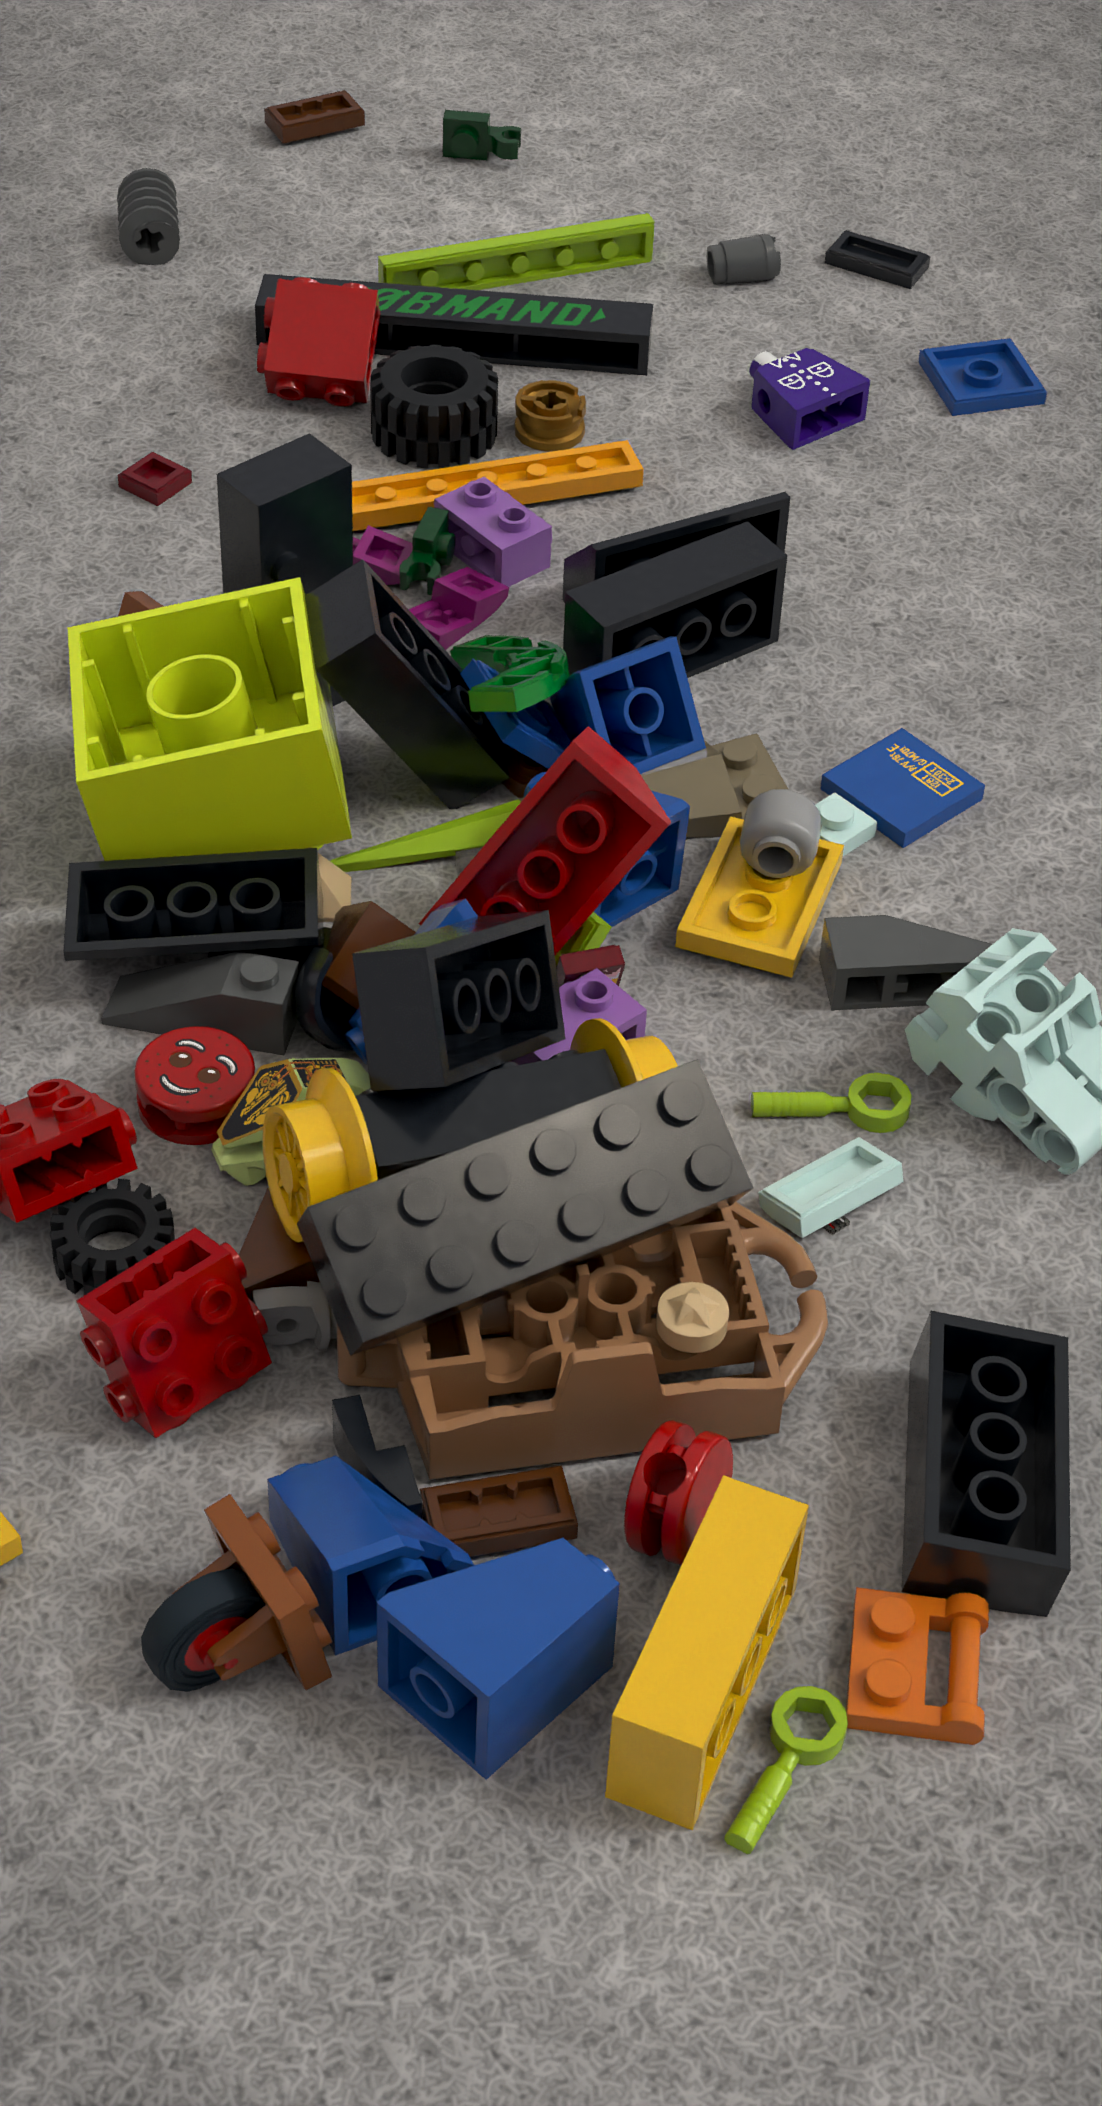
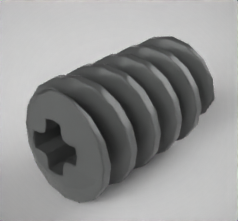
(148, 217)

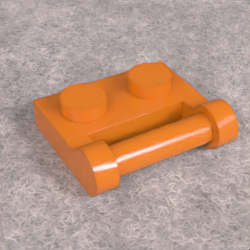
(891, 1665)

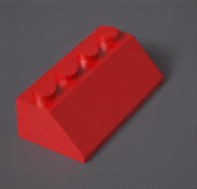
(565, 840)

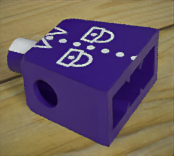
(807, 395)

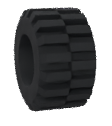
(434, 406)

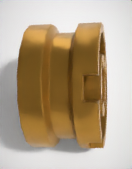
(549, 415)

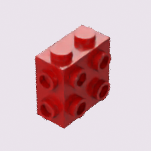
(319, 341)
(60, 1147)
(174, 1332)

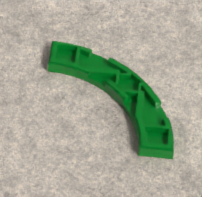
(525, 671)

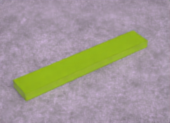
(524, 256)

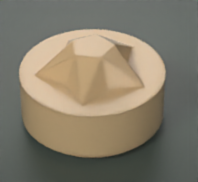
(692, 1317)

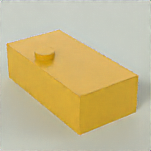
(705, 1653)

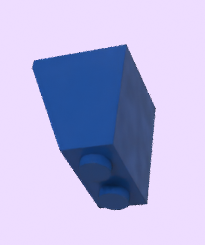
(498, 1647)

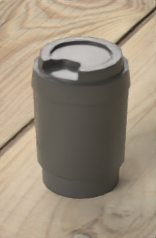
(743, 260)

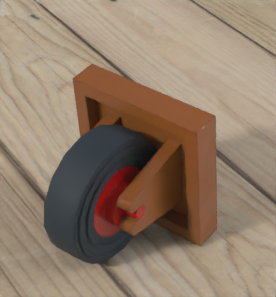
(237, 1612)

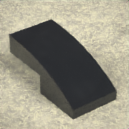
(385, 1468)

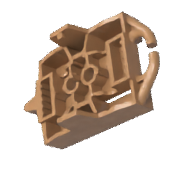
(602, 1353)

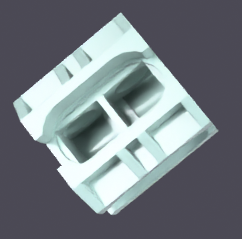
(1020, 1047)

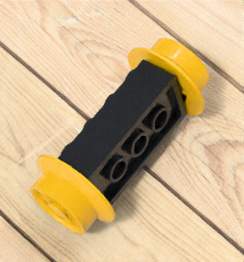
(349, 1140)

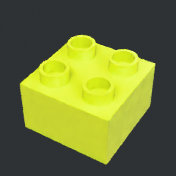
(206, 728)

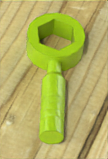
(821, 1104)
(777, 1778)

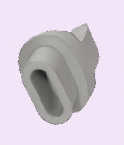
(296, 1314)

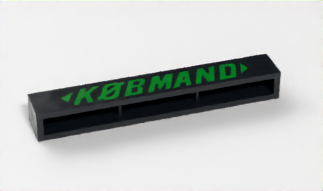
(503, 326)

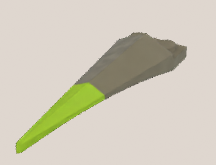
(712, 781)

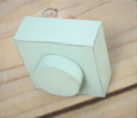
(844, 823)

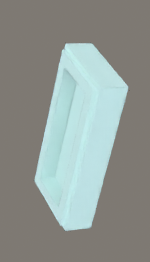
(830, 1187)

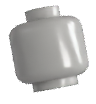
(780, 833)

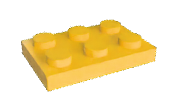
(754, 916)

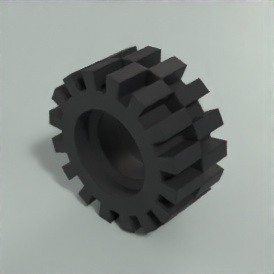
(102, 1213)

